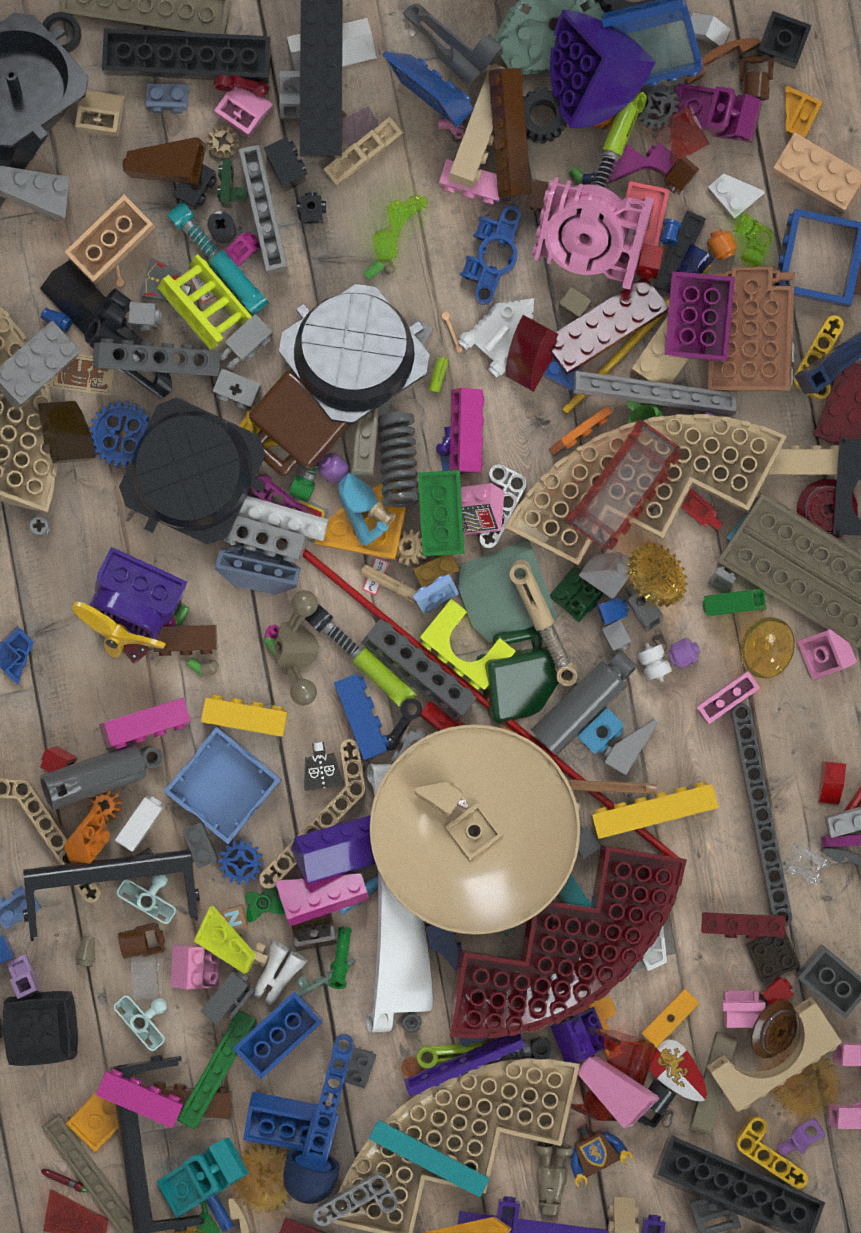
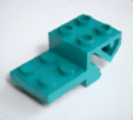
(202, 1177)

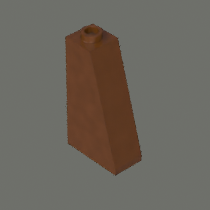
(170, 161)

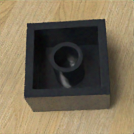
(784, 39)
(283, 160)

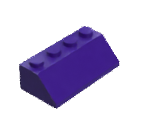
(334, 850)

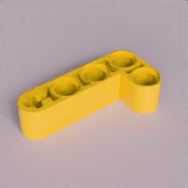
(817, 352)
(772, 1157)

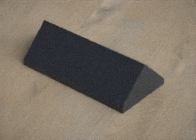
(73, 294)

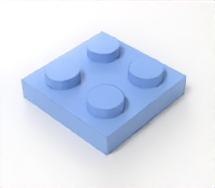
(436, 594)

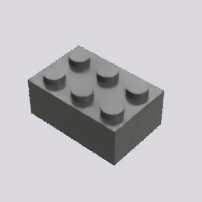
(832, 980)

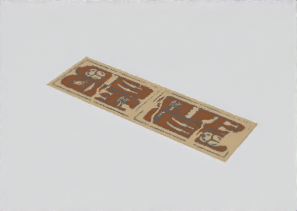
(83, 377)

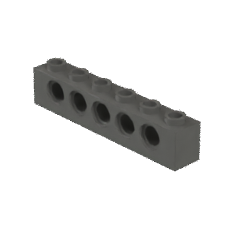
(104, 358)
(420, 680)

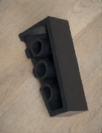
(19, 155)

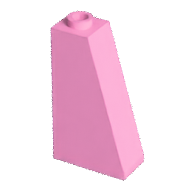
(617, 1091)

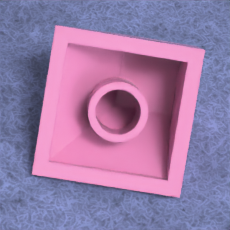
(826, 653)

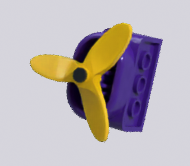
(130, 602)

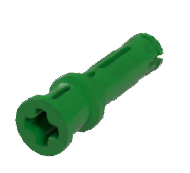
(339, 965)

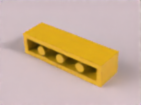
(244, 716)

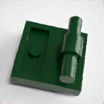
(226, 192)
(576, 595)

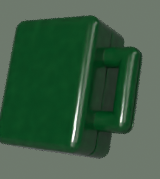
(522, 682)

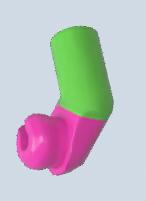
(178, 617)
(270, 637)

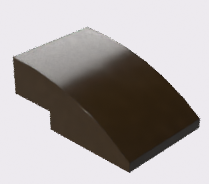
(66, 432)
(314, 933)

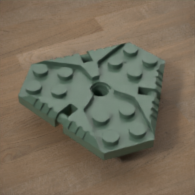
(527, 35)

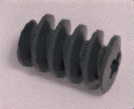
(219, 234)

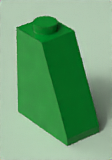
(734, 602)

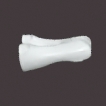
(292, 965)

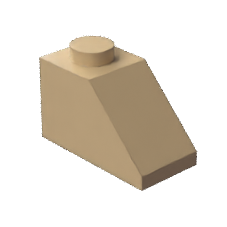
(441, 796)

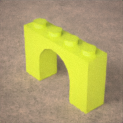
(438, 637)

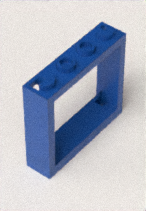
(854, 264)

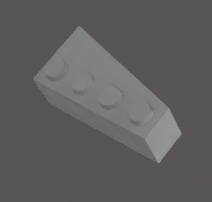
(35, 190)

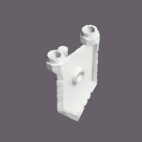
(496, 332)

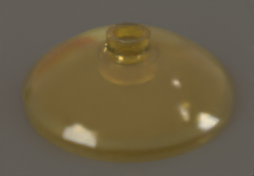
(775, 648)

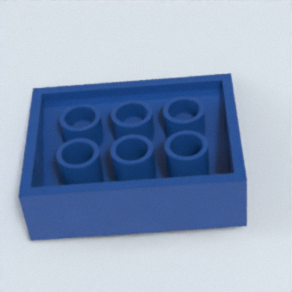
(430, 86)

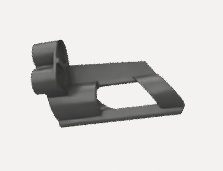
(461, 59)

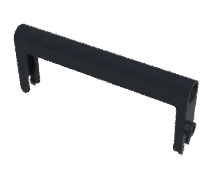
(108, 870)
(134, 1161)

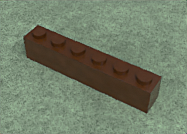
(509, 132)

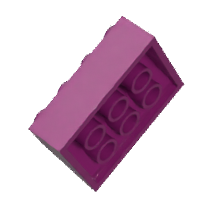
(699, 316)

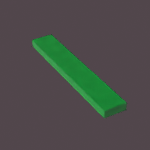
(215, 1071)

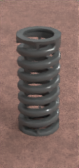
(406, 498)

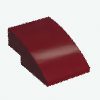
(529, 352)

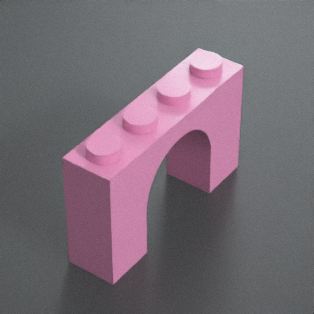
(842, 1115)

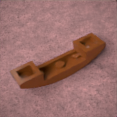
(742, 45)

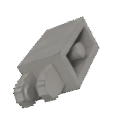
(247, 341)

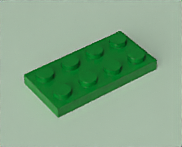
(441, 513)

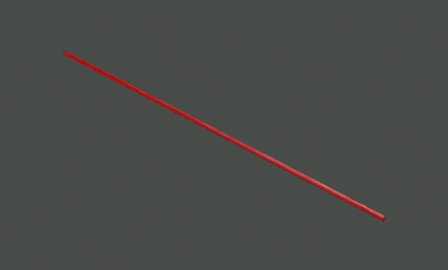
(480, 697)

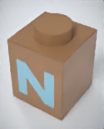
(235, 916)

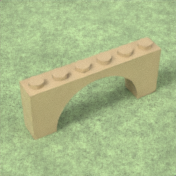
(814, 1041)

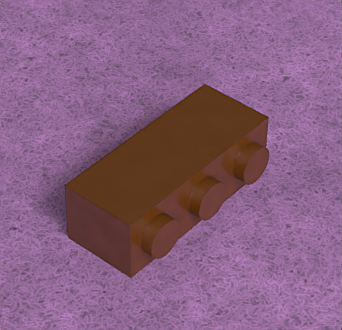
(188, 639)

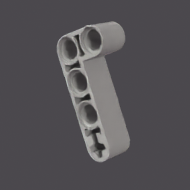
(354, 1202)

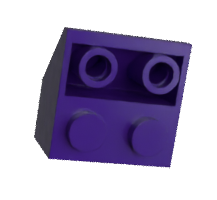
(577, 1036)

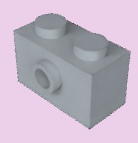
(144, 316)

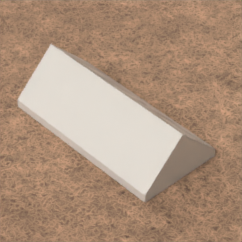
(357, 44)

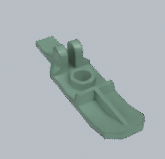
(305, 986)

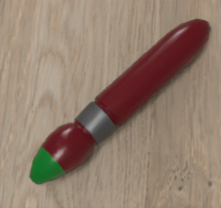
(78, 1186)

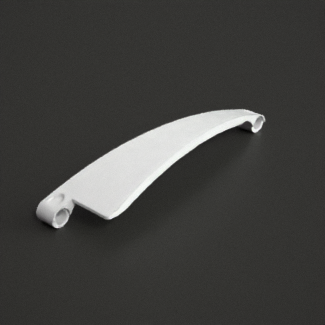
(402, 952)

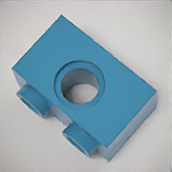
(589, 736)

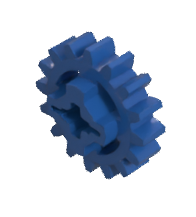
(227, 861)

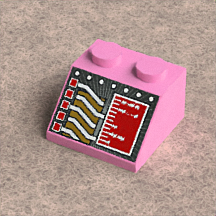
(482, 508)

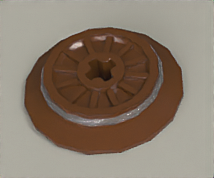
(774, 1029)

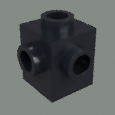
(311, 216)

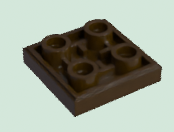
(772, 956)

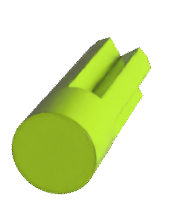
(438, 375)

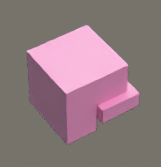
(741, 1008)

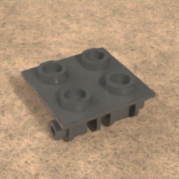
(359, 1065)

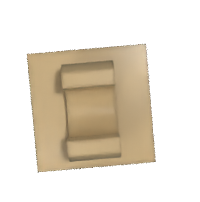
(260, 958)

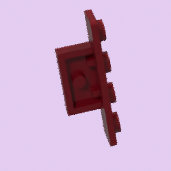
(743, 924)

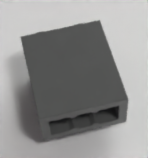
(228, 997)

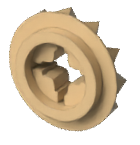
(226, 150)

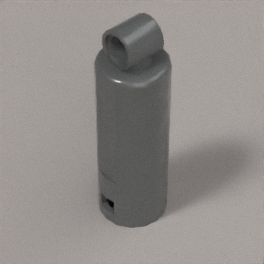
(584, 703)
(97, 775)

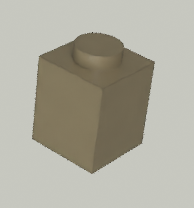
(575, 303)

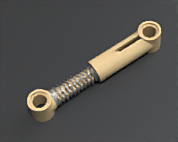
(543, 621)

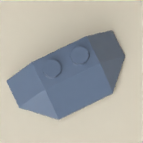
(256, 570)

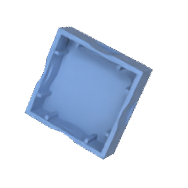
(223, 784)

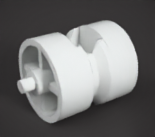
(654, 662)

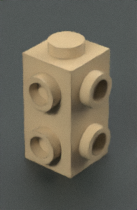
(623, 1216)

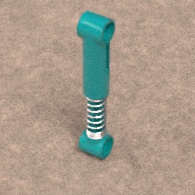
(219, 260)

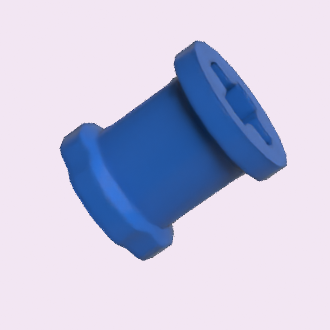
(670, 232)

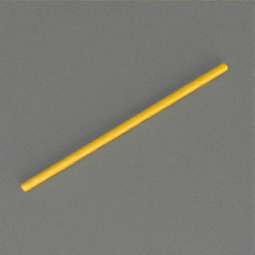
(617, 357)

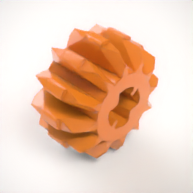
(111, 800)

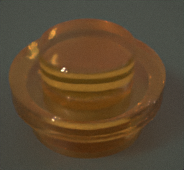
(410, 1066)

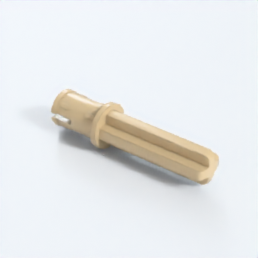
(398, 587)

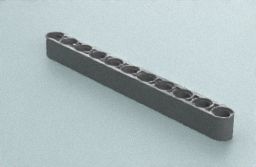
(755, 805)

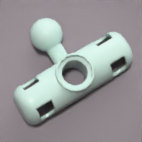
(158, 904)
(132, 1011)

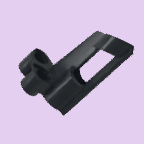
(109, 325)

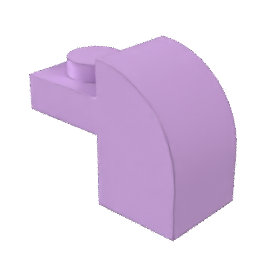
(24, 979)

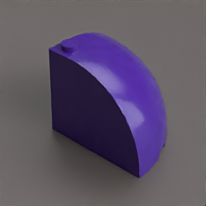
(594, 69)

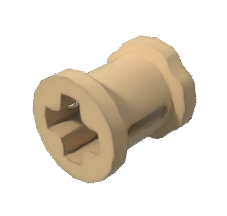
(381, 514)

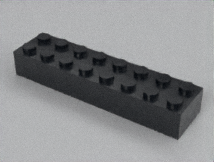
(185, 55)
(321, 78)
(737, 1188)

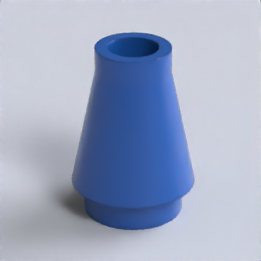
(60, 319)

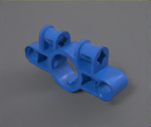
(503, 233)

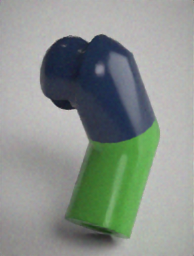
(582, 178)

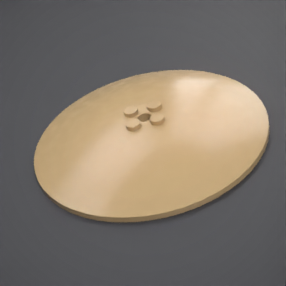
(523, 819)

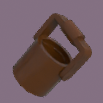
(757, 82)
(135, 942)

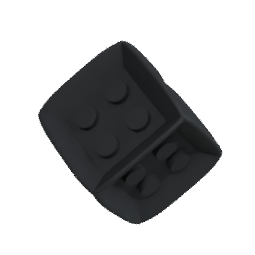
(40, 1028)

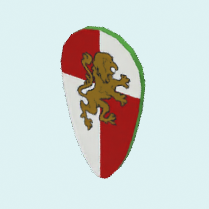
(678, 1070)

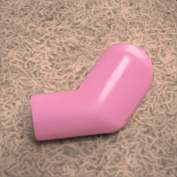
(458, 131)

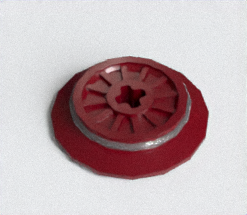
(814, 498)

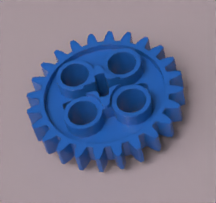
(102, 431)

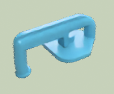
(359, 498)

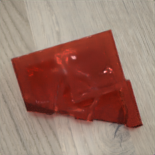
(686, 134)

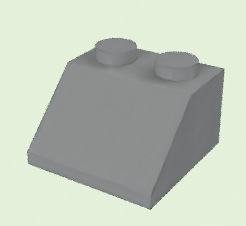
(607, 572)

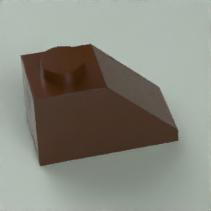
(681, 175)

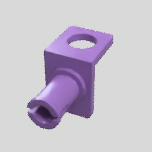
(799, 1138)

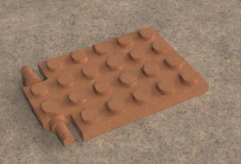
(758, 333)

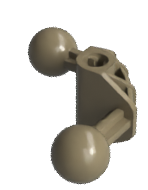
(298, 647)

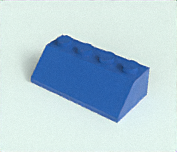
(278, 1034)
(280, 1121)

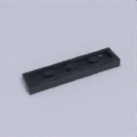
(686, 235)

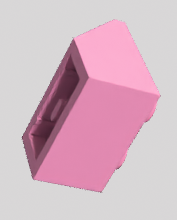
(243, 110)
(194, 967)

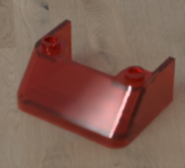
(629, 1056)

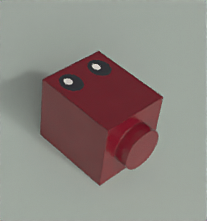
(135, 651)

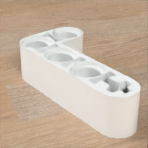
(510, 492)

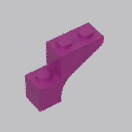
(632, 161)

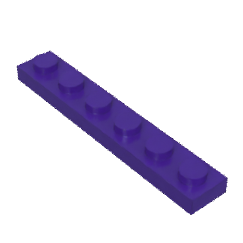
(463, 1063)

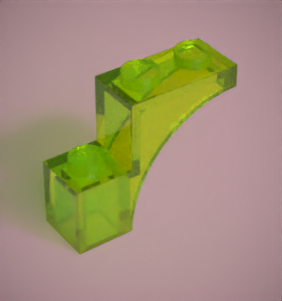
(398, 213)

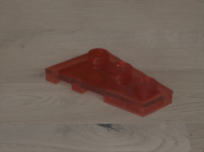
(68, 1216)

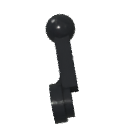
(403, 723)

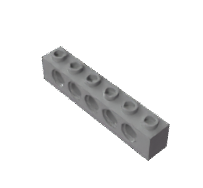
(263, 209)
(295, 541)

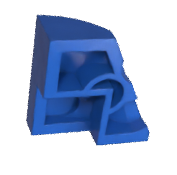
(14, 653)

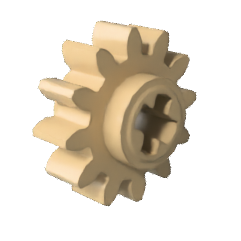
(410, 548)

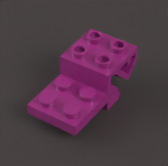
(722, 111)

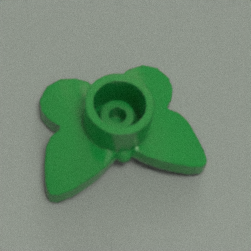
(262, 903)

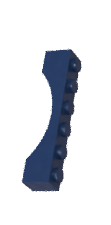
(829, 366)
(446, 945)

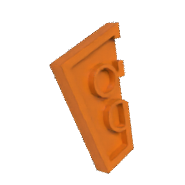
(582, 430)

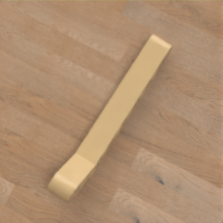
(331, 808)
(47, 834)

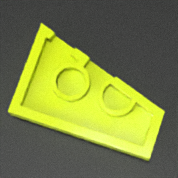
(224, 942)

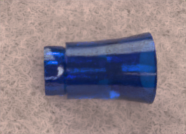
(695, 260)

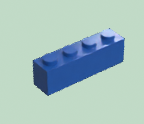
(360, 716)

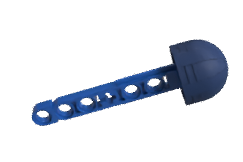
(309, 1173)

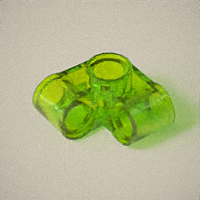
(755, 249)

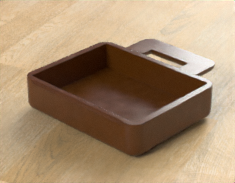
(295, 423)

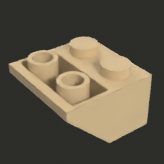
(100, 113)

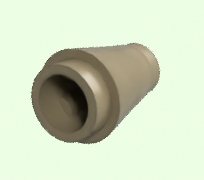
(86, 952)

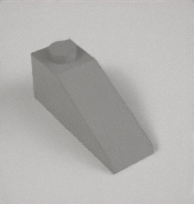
(625, 751)

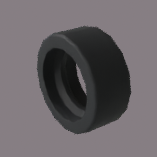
(61, 16)

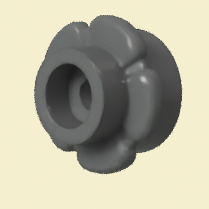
(416, 1022)

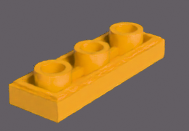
(660, 1027)

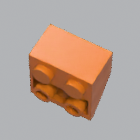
(88, 838)

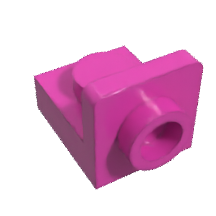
(243, 247)

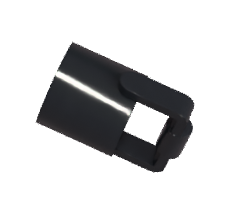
(666, 1097)

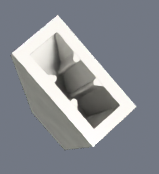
(140, 823)

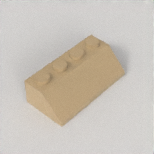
(653, 363)

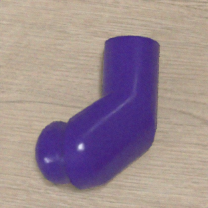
(444, 447)

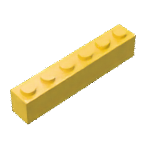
(653, 811)

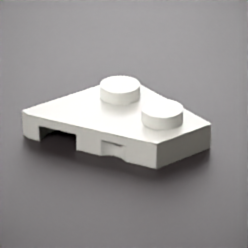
(734, 194)

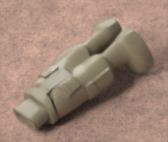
(549, 1178)

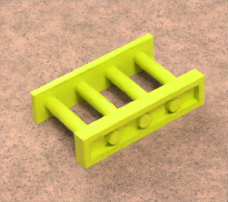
(191, 314)

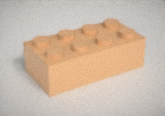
(818, 173)
(110, 239)

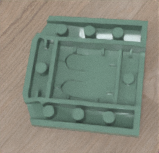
(492, 596)

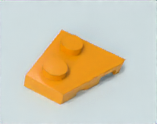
(800, 111)

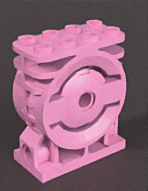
(588, 254)

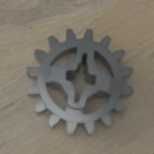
(665, 103)

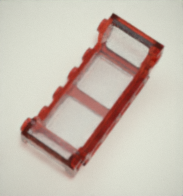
(624, 486)

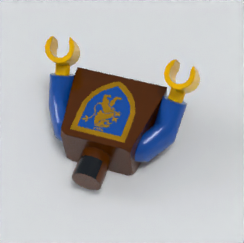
(595, 1153)

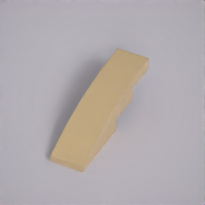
(364, 150)

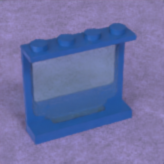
(664, 33)

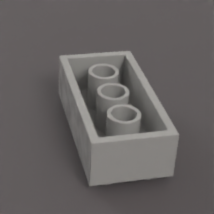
(36, 364)

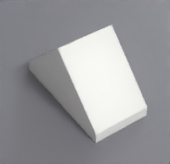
(709, 29)

